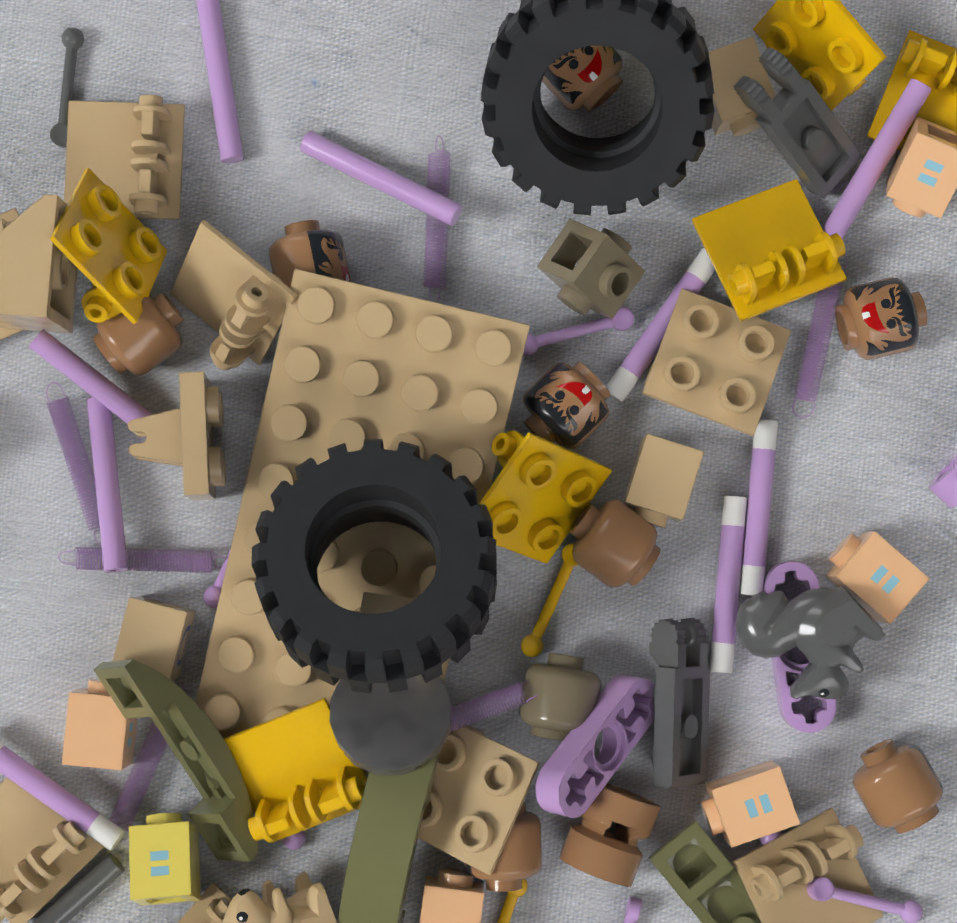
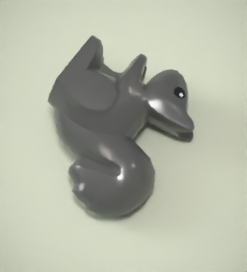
(818, 623)

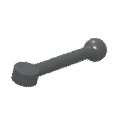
(72, 39)

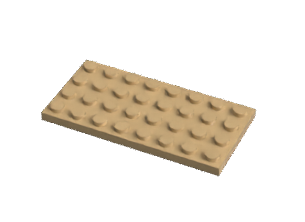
(345, 372)

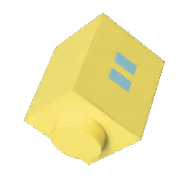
(164, 861)

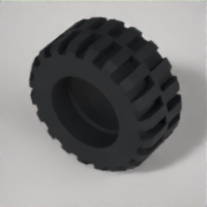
(612, 167)
(361, 490)

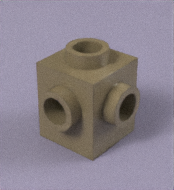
(603, 269)

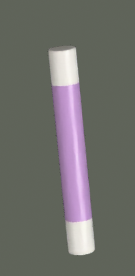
(649, 342)
(758, 507)
(728, 584)
(59, 799)

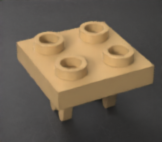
(186, 436)

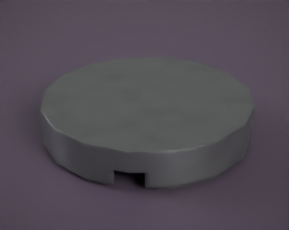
(394, 729)

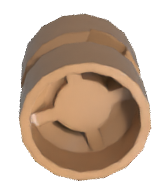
(608, 854)

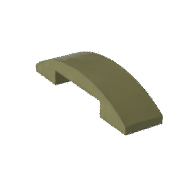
(199, 748)
(385, 845)
(704, 878)

